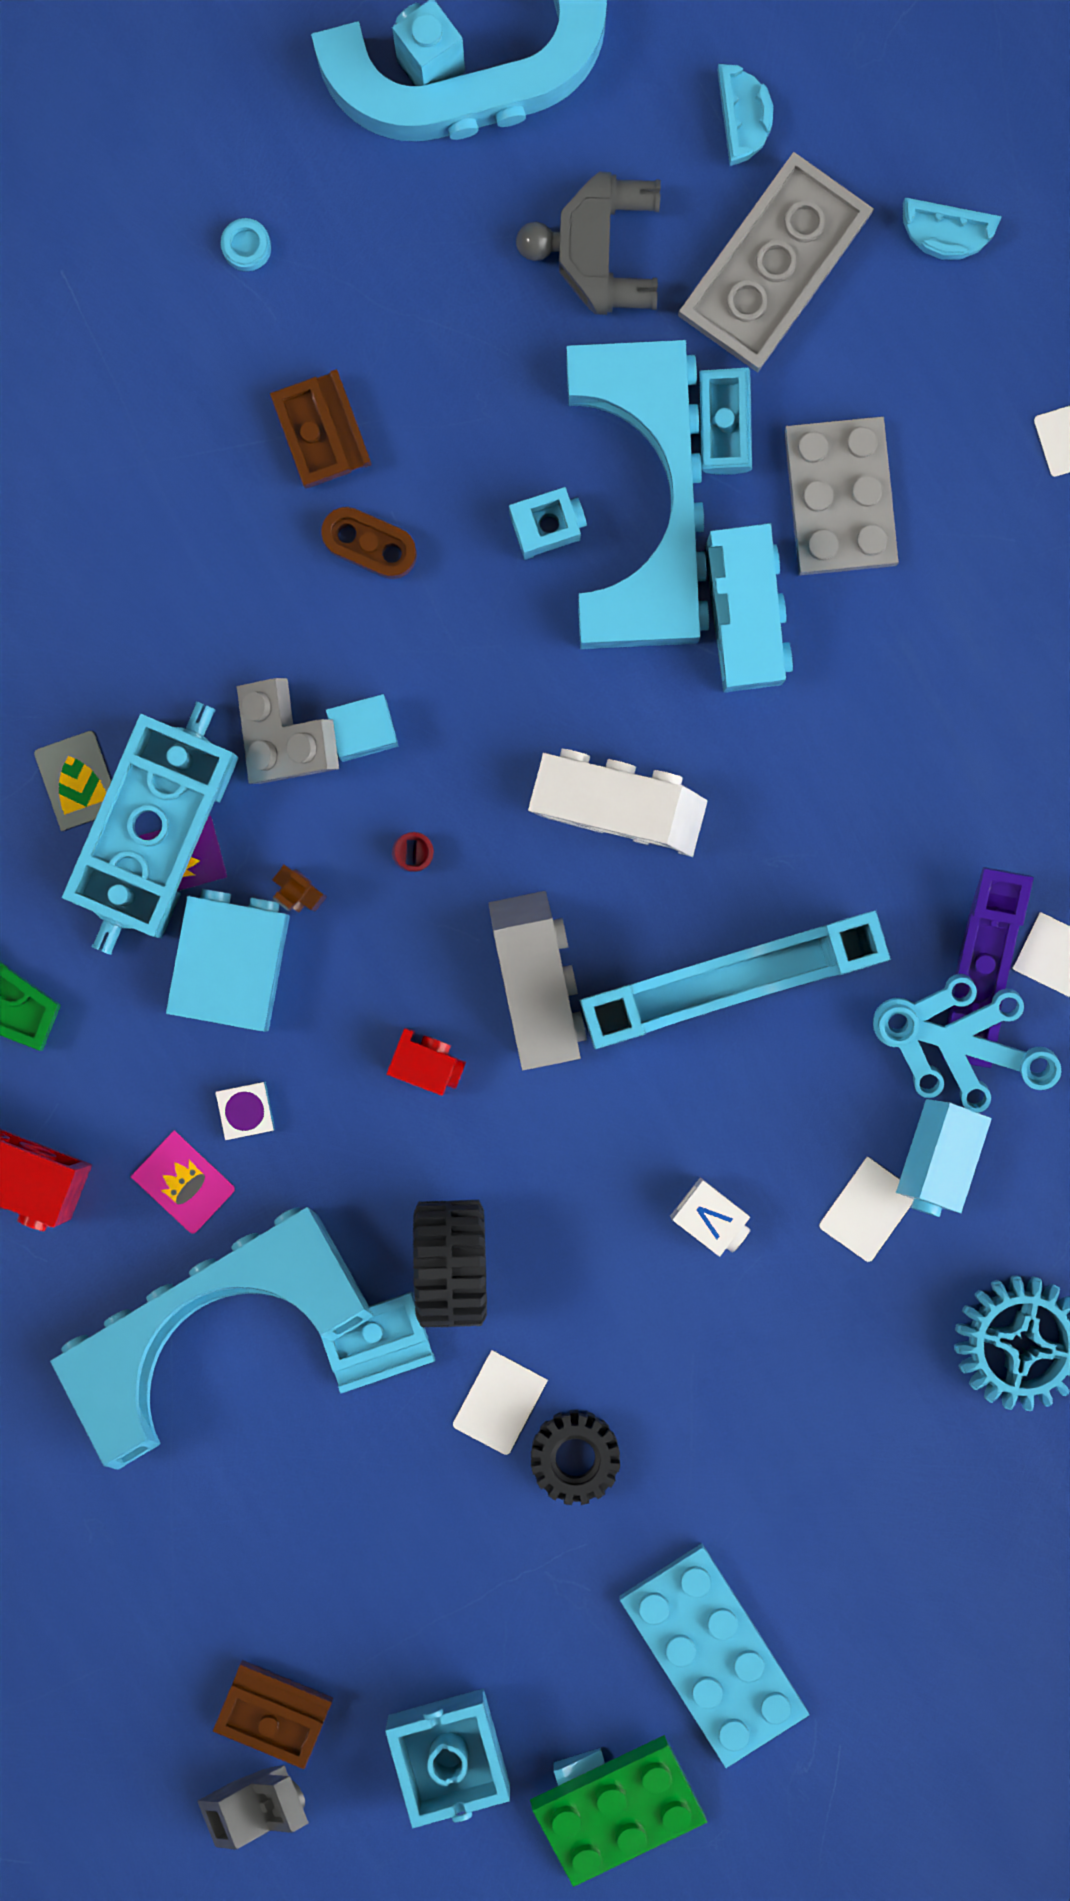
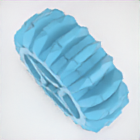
(1016, 1363)

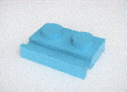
(380, 1346)

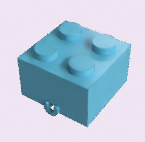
(448, 1758)

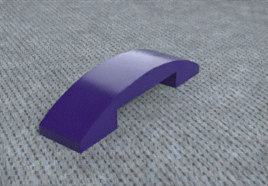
(990, 943)

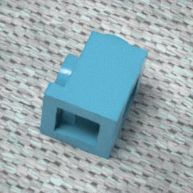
(530, 512)

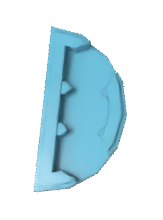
(745, 112)
(947, 230)

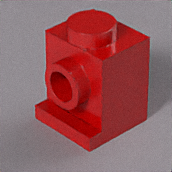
(425, 1063)

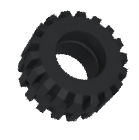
(449, 1263)

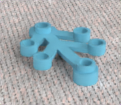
(958, 1040)

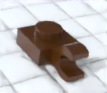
(296, 891)

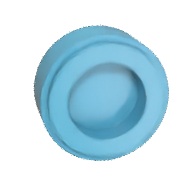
(245, 244)

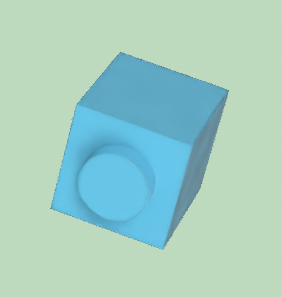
(363, 728)

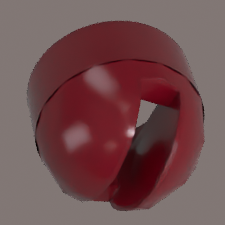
(422, 852)

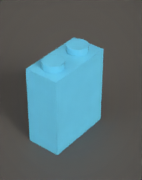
(228, 961)

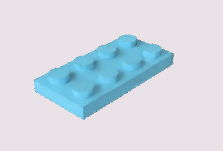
(714, 1655)

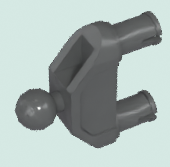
(586, 241)

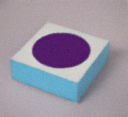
(245, 1110)

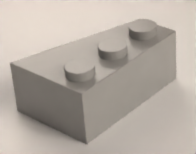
(536, 981)

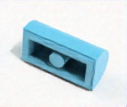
(725, 421)

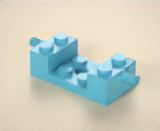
(135, 879)

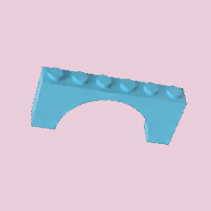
(650, 391)
(734, 979)
(114, 1368)

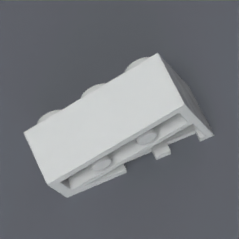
(618, 801)

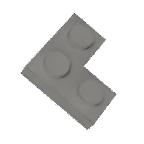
(271, 741)

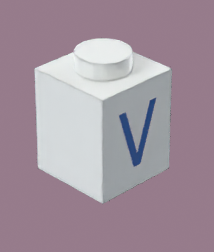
(712, 1218)

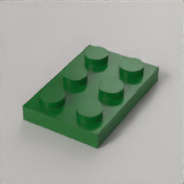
(618, 1810)

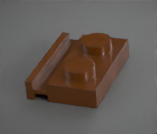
(320, 429)
(273, 1714)

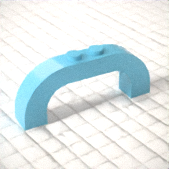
(466, 101)

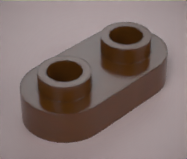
(370, 542)

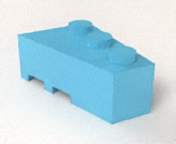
(747, 607)

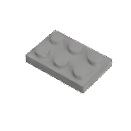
(841, 496)

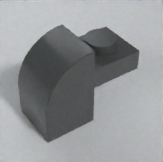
(253, 1807)

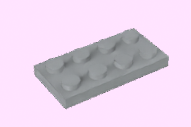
(775, 262)

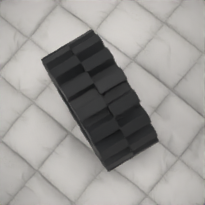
(569, 1487)

